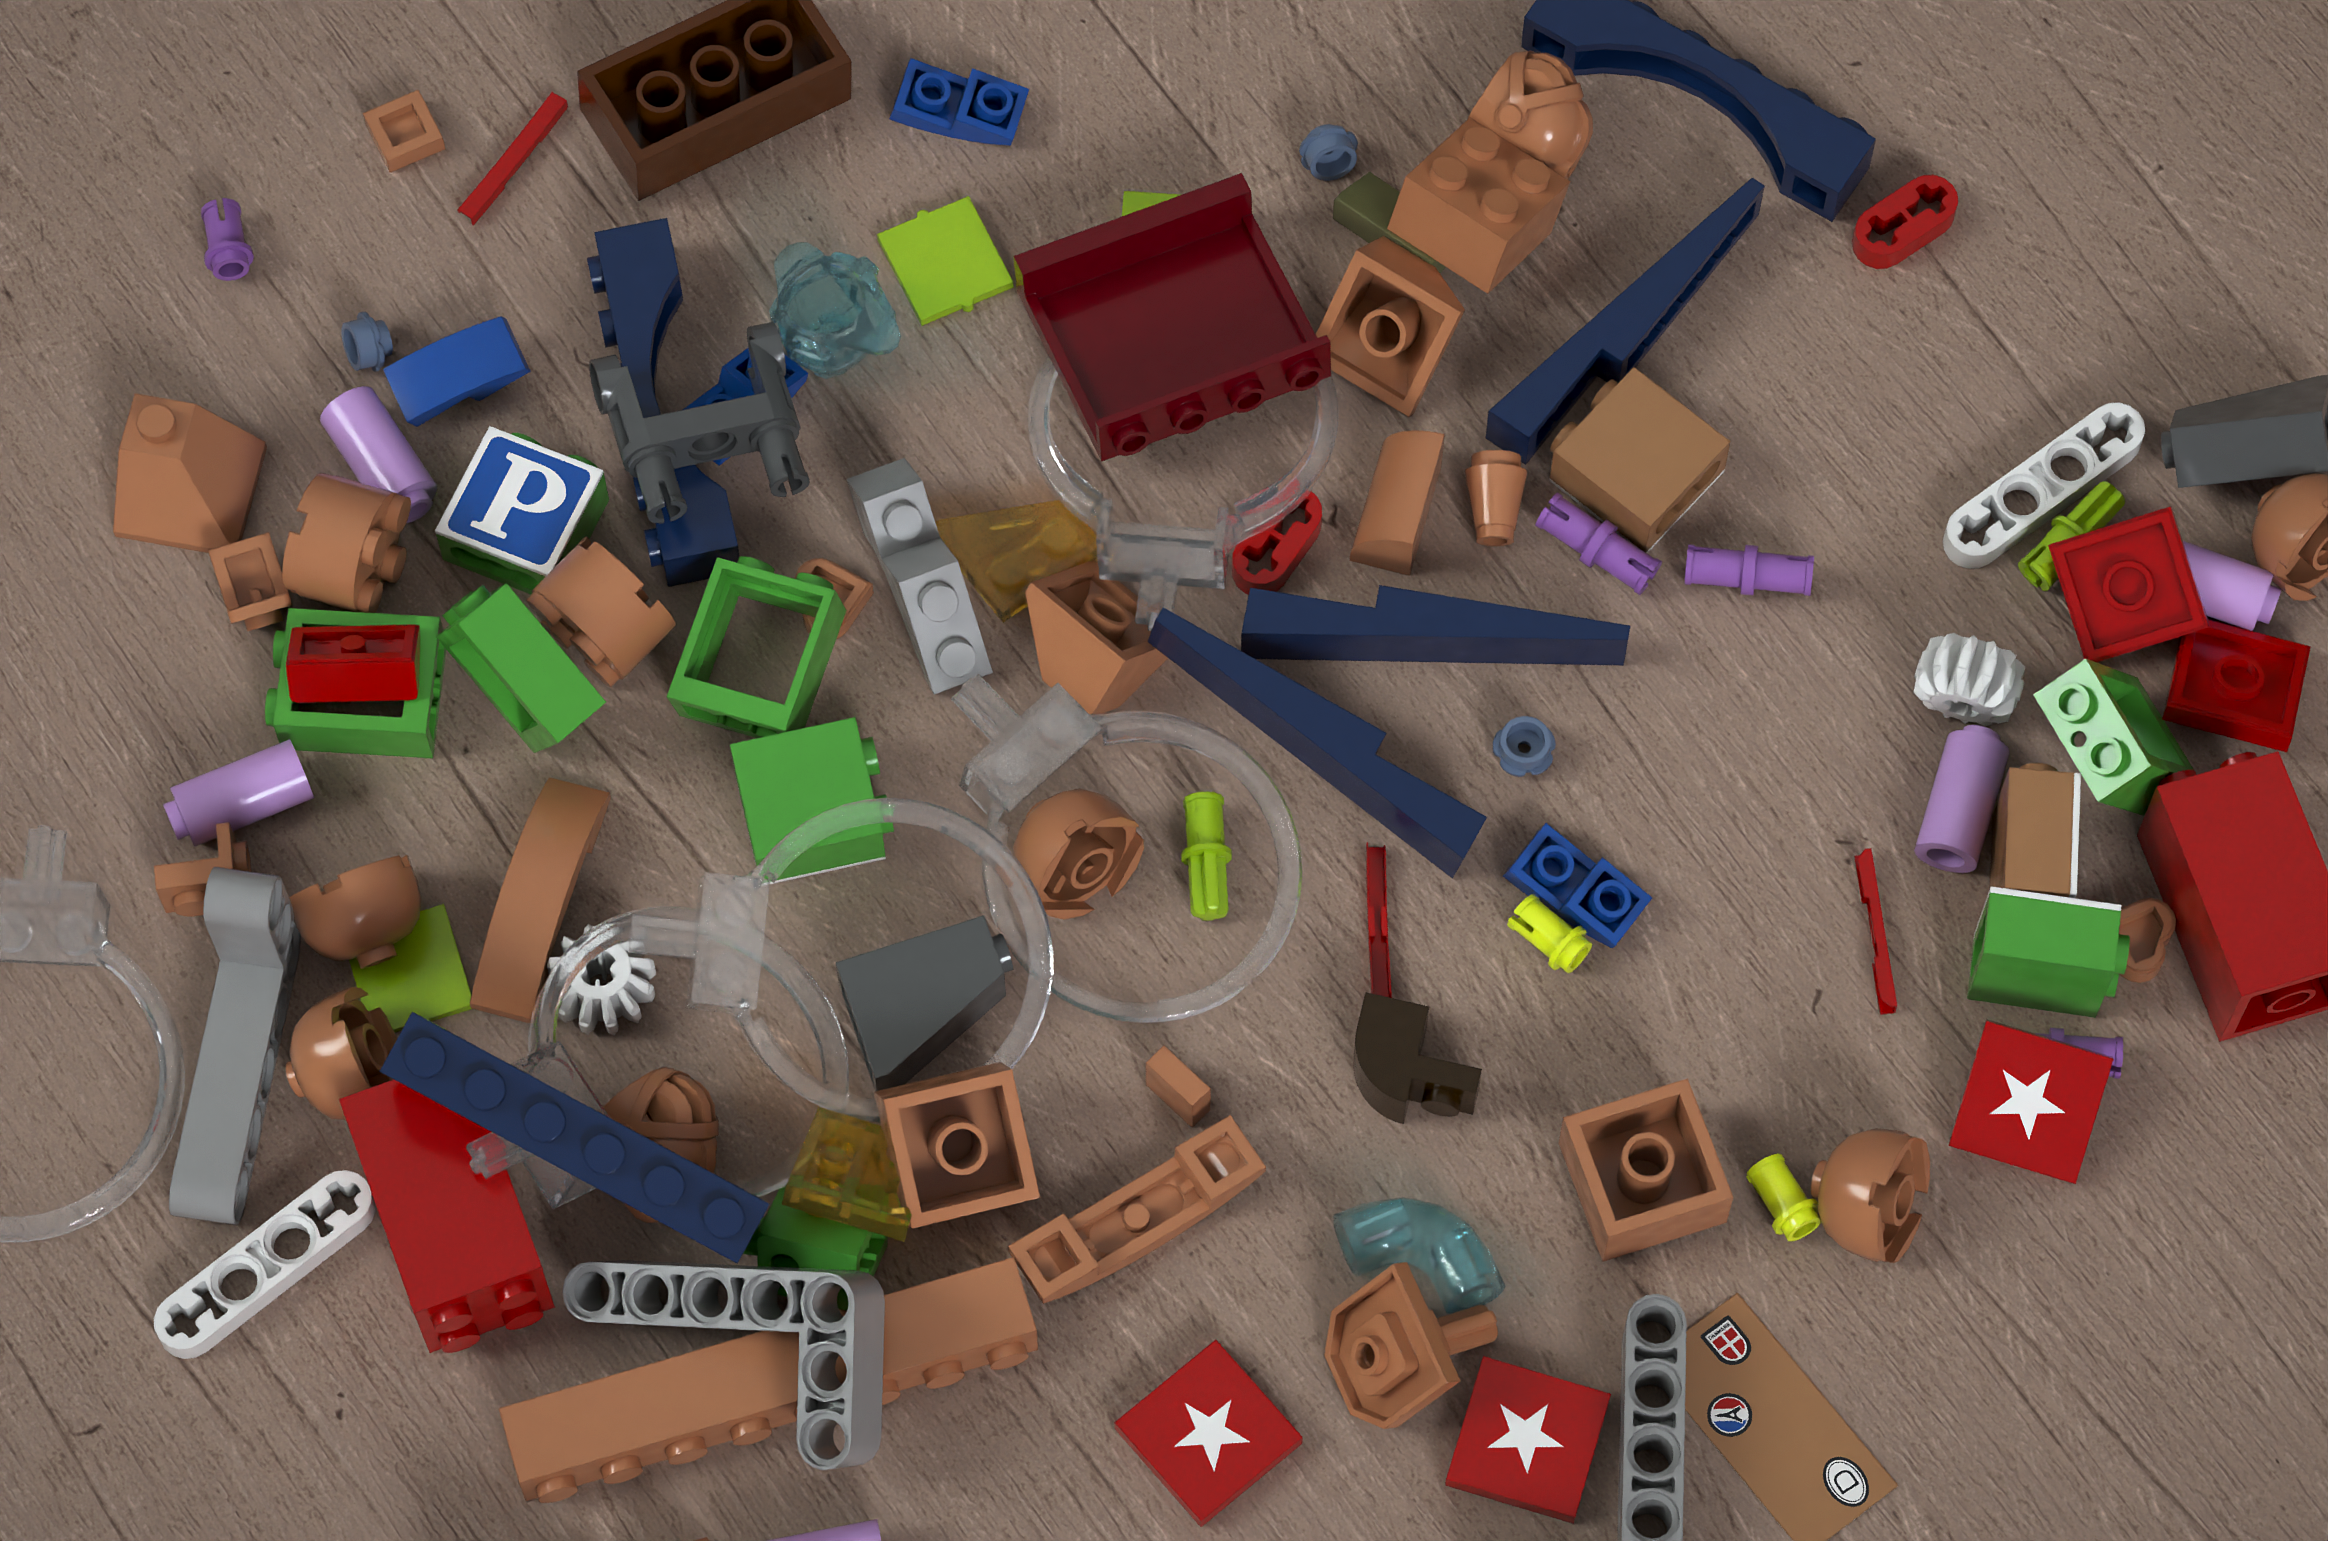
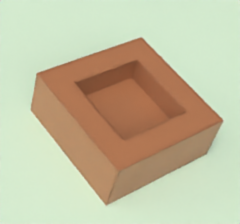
(404, 131)
(1178, 1086)

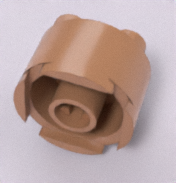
(346, 543)
(600, 610)

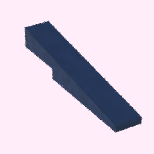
(1621, 331)
(1423, 629)
(1326, 740)

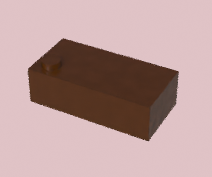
(712, 88)

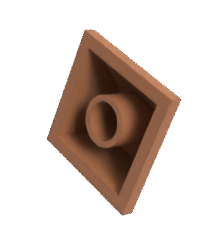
(1390, 323)
(184, 476)
(1090, 637)

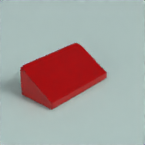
(353, 663)

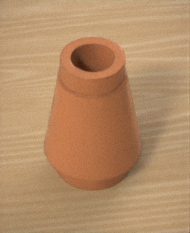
(1495, 495)

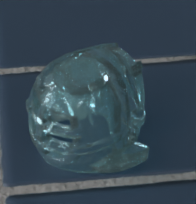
(831, 310)

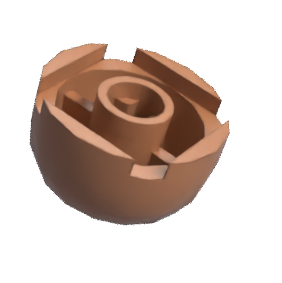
(2293, 534)
(1076, 848)
(360, 912)
(338, 1051)
(1870, 1191)

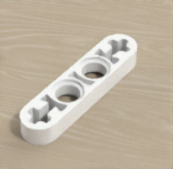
(2040, 481)
(258, 1256)

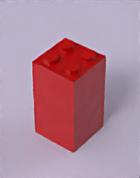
(2243, 890)
(449, 1229)

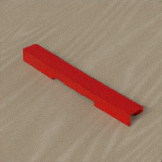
(514, 157)
(1377, 921)
(1881, 966)

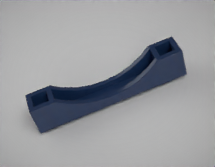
(1806, 147)
(643, 294)
(574, 1137)

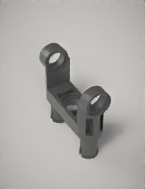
(705, 433)

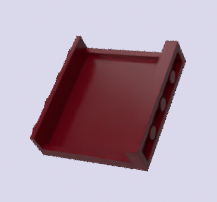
(1169, 318)

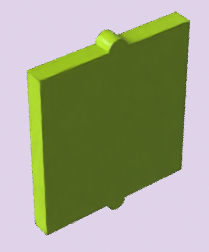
(945, 260)
(422, 978)

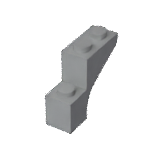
(920, 574)

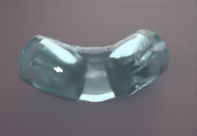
(1423, 1237)

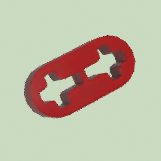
(1897, 211)
(1287, 551)

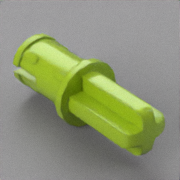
(2089, 515)
(1206, 855)

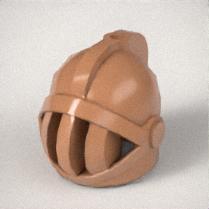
(1538, 110)
(671, 1112)

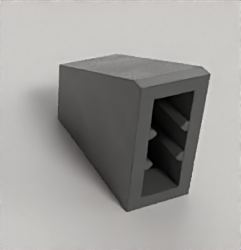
(2251, 435)
(921, 996)

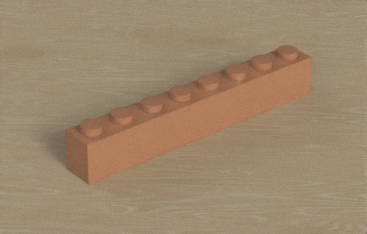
(752, 1385)

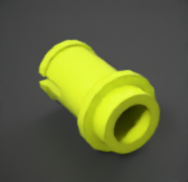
(1550, 934)
(1784, 1198)

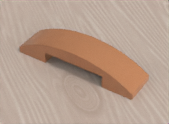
(536, 897)
(1140, 1215)

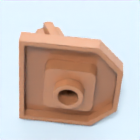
(1394, 1351)

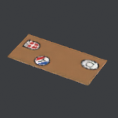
(1777, 1426)

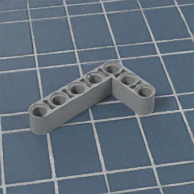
(230, 1091)
(754, 1306)
(1650, 1427)

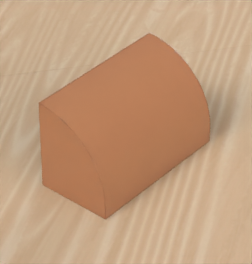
(1399, 501)

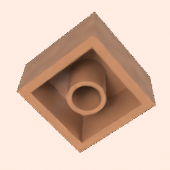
(1478, 205)
(958, 1144)
(1645, 1169)

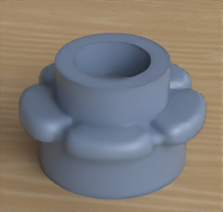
(1329, 152)
(366, 342)
(1524, 731)

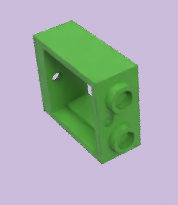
(518, 666)
(739, 711)
(361, 734)
(2126, 739)

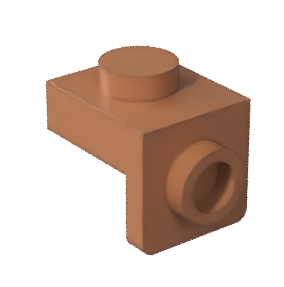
(251, 581)
(184, 884)

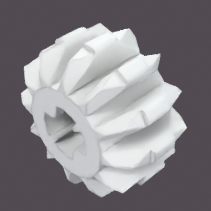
(1969, 679)
(617, 998)

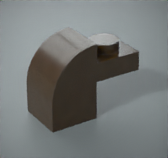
(1393, 1070)

